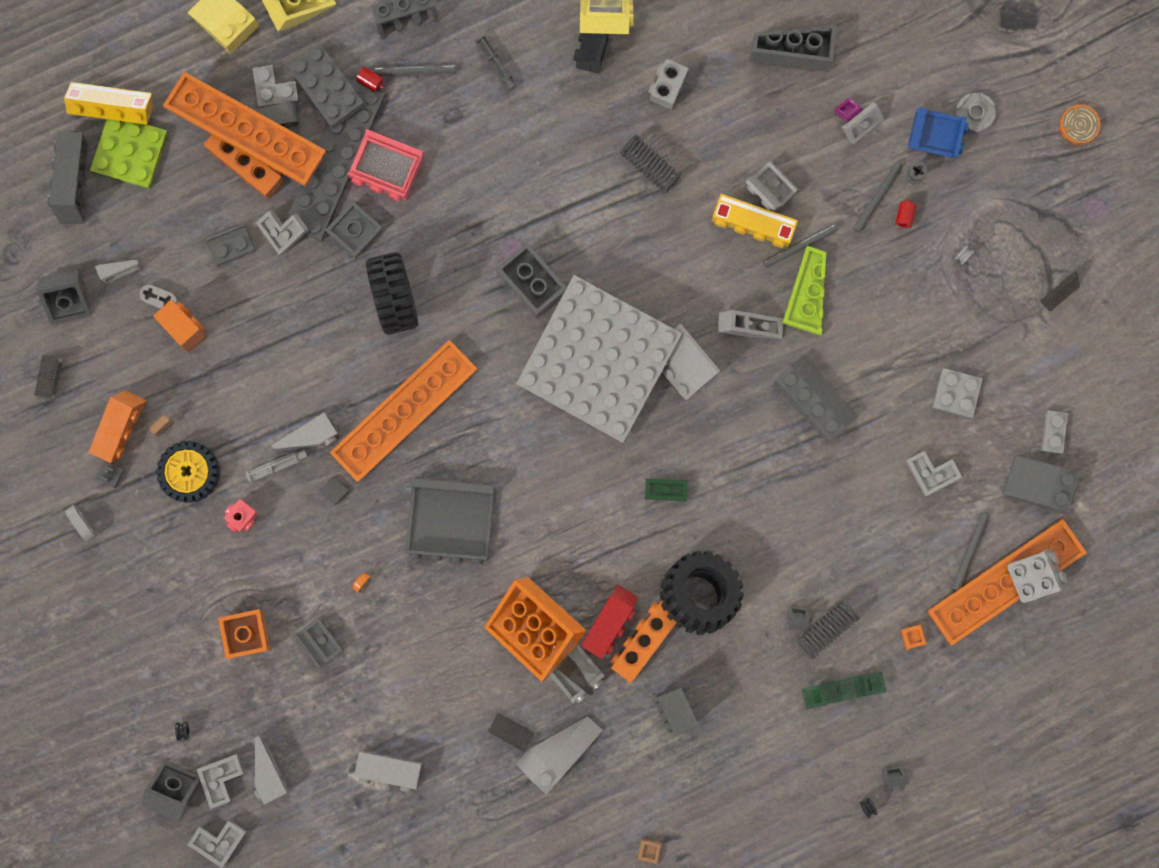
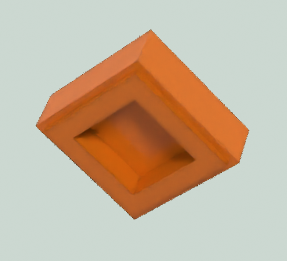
(913, 637)

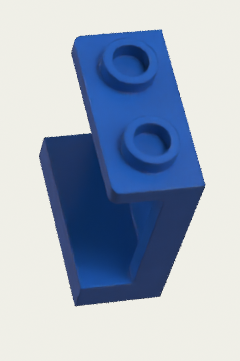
(937, 133)

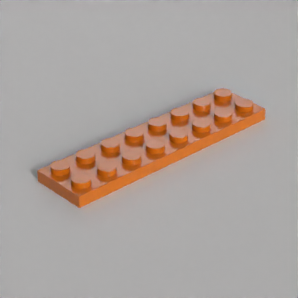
(244, 129)
(403, 411)
(994, 588)

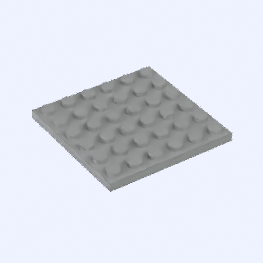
(599, 358)

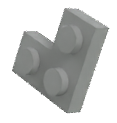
(269, 92)
(282, 235)
(931, 478)
(214, 777)
(217, 848)

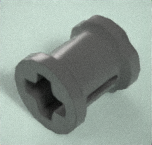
(922, 172)

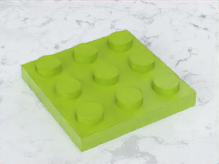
(129, 152)

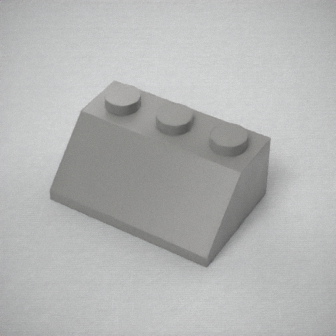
(689, 366)

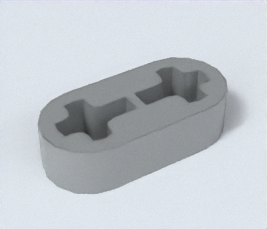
(160, 293)
(80, 523)

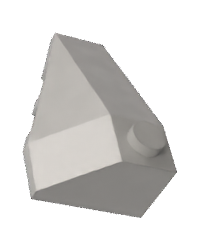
(554, 756)

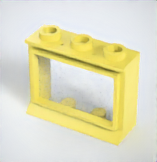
(606, 16)

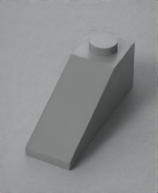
(749, 325)
(312, 434)
(268, 777)

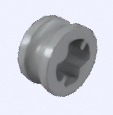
(964, 254)

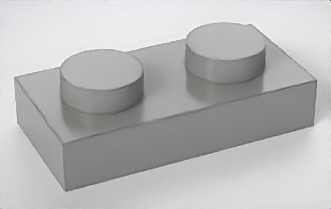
(863, 123)
(1054, 432)

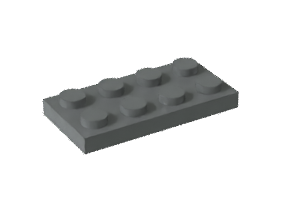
(326, 85)

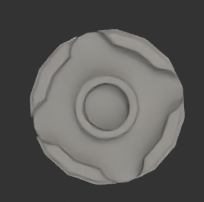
(978, 110)

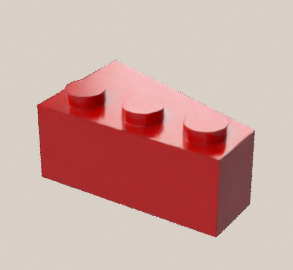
(610, 622)

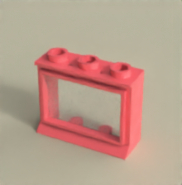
(386, 166)

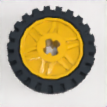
(172, 472)

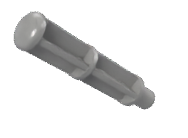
(275, 466)

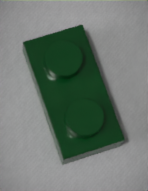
(666, 490)

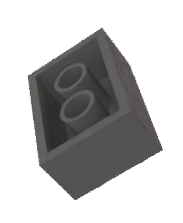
(531, 280)

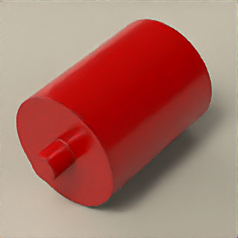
(370, 79)
(905, 214)

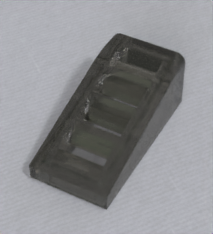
(572, 671)

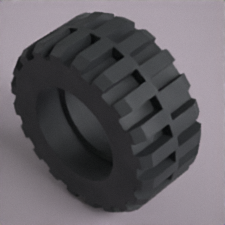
(392, 293)
(722, 579)

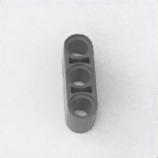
(283, 114)

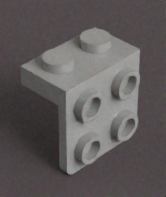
(771, 186)
(1037, 575)

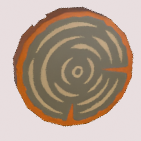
(1079, 124)

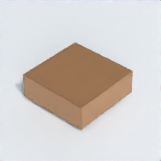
(161, 425)
(649, 851)

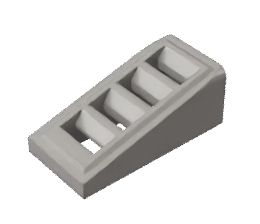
(114, 271)

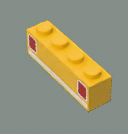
(108, 103)
(754, 220)

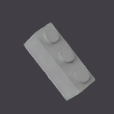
(388, 771)

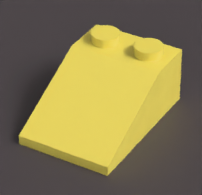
(294, 12)
(225, 21)

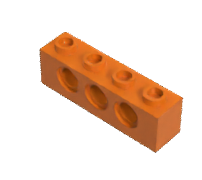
(266, 185)
(619, 662)

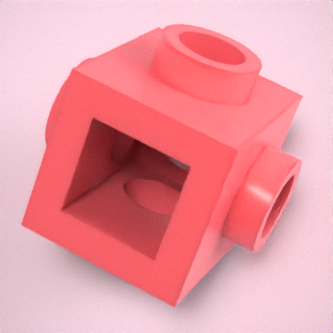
(233, 513)

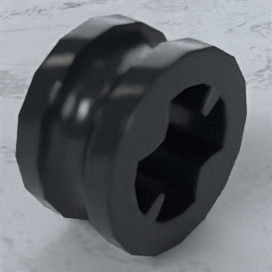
(182, 731)
(868, 808)

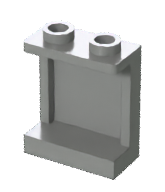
(589, 670)

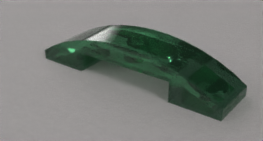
(843, 690)

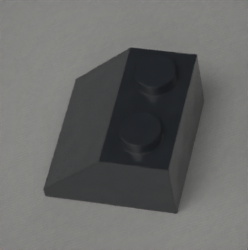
(591, 51)

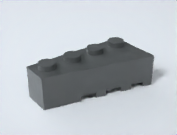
(795, 48)
(68, 177)

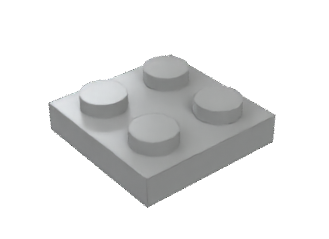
(957, 393)

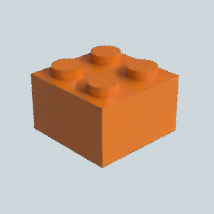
(176, 321)
(244, 634)

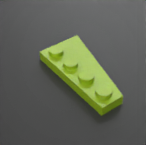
(806, 300)

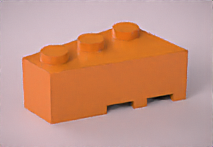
(117, 426)

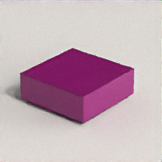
(848, 110)

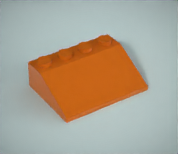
(534, 628)

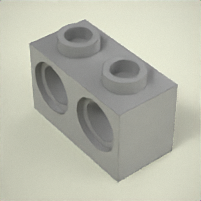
(672, 85)

